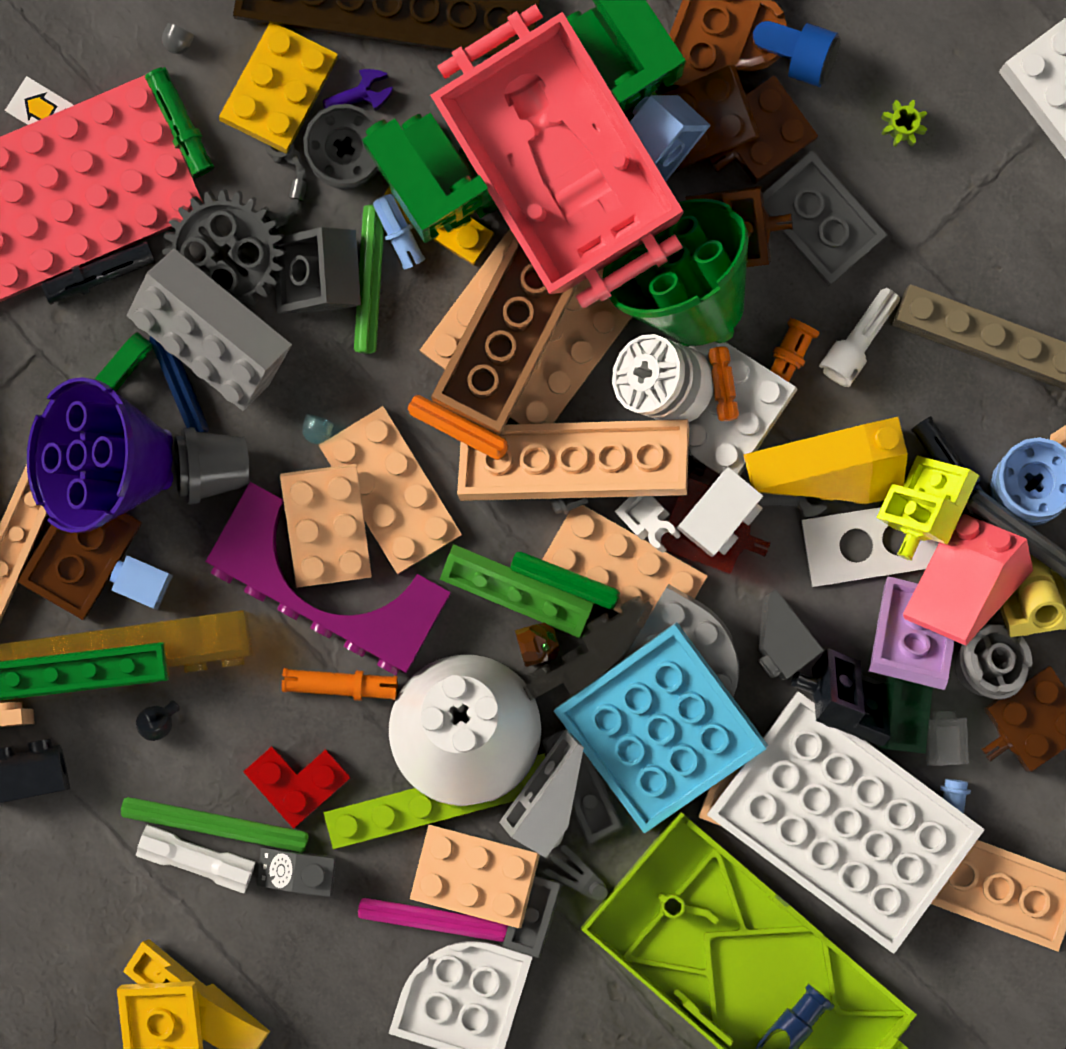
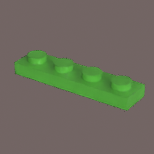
(516, 591)

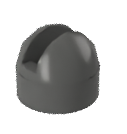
(176, 39)

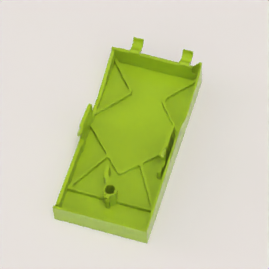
(735, 951)

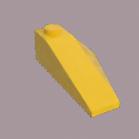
(838, 465)

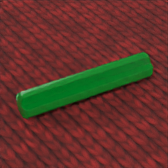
(565, 580)

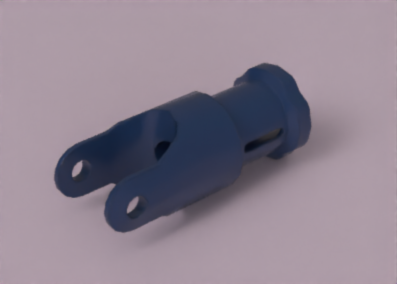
(800, 1018)

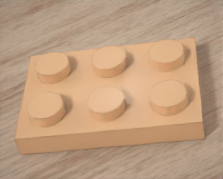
(326, 525)
(475, 876)

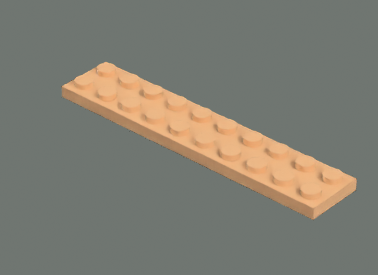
(990, 888)

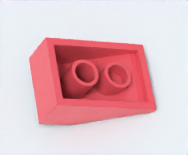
(969, 579)

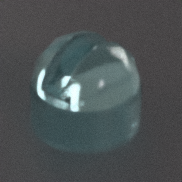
(317, 428)

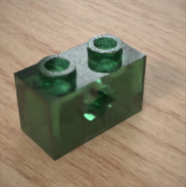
(908, 715)

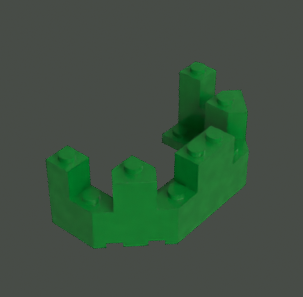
(444, 189)

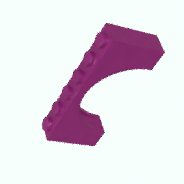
(249, 554)

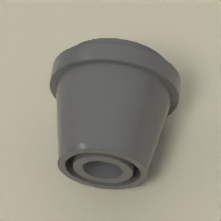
(209, 464)

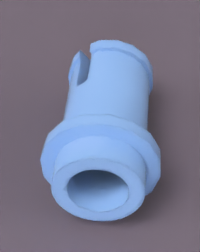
(955, 793)

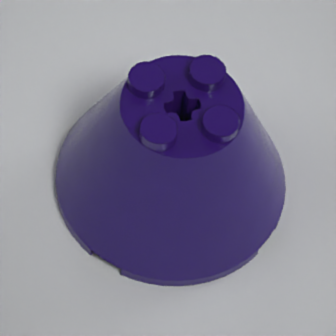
(94, 456)

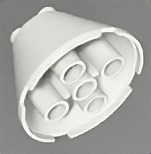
(471, 759)

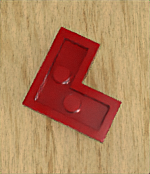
(292, 793)

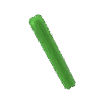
(370, 281)

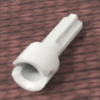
(847, 356)

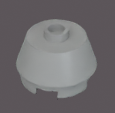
(993, 663)

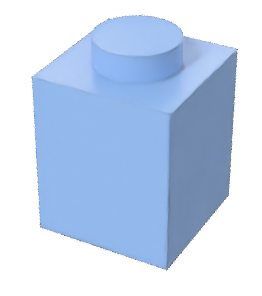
(140, 582)

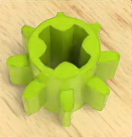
(907, 113)

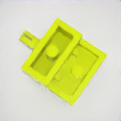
(927, 503)

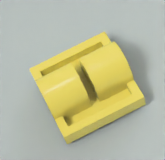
(1037, 603)

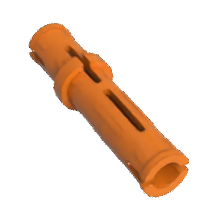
(340, 684)

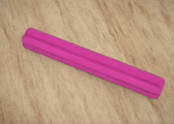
(431, 919)

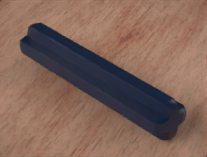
(180, 388)

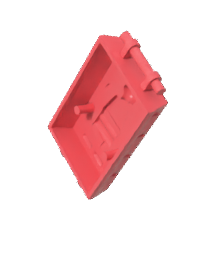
(558, 155)

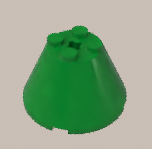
(701, 286)

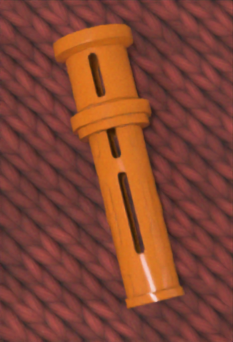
(792, 349)

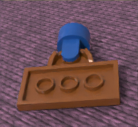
(751, 38)

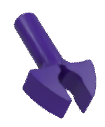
(360, 92)

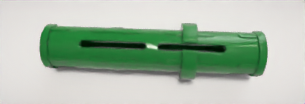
(184, 133)

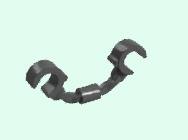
(298, 186)

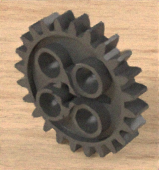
(247, 226)

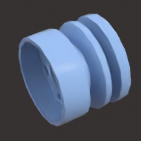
(1026, 461)

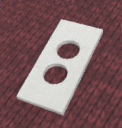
(828, 564)

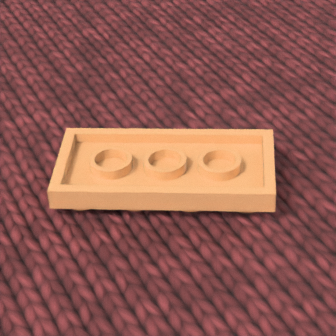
(393, 490)
(618, 558)

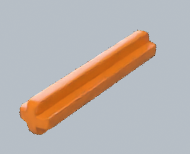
(458, 427)

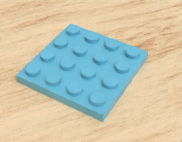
(661, 727)

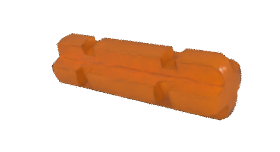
(723, 383)

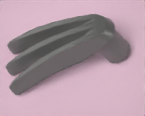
(587, 882)

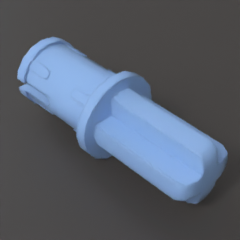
(398, 230)

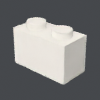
(721, 512)

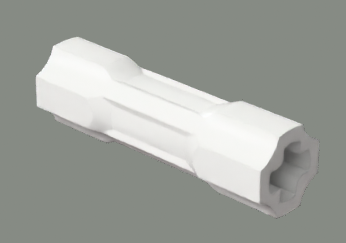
(222, 868)

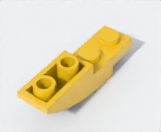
(221, 1018)

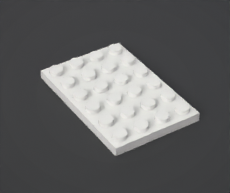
(846, 823)

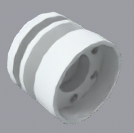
(662, 379)

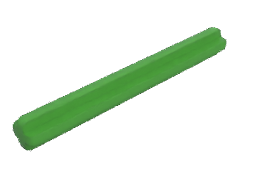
(214, 824)

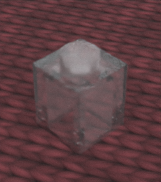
(947, 740)

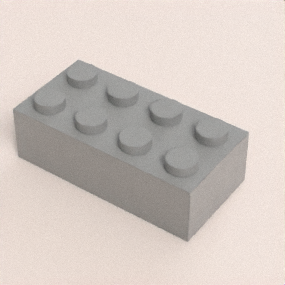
(208, 329)

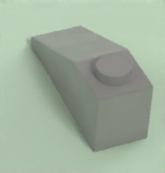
(545, 803)

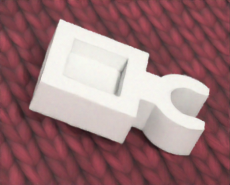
(645, 518)

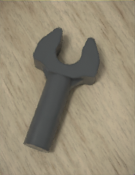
(798, 501)

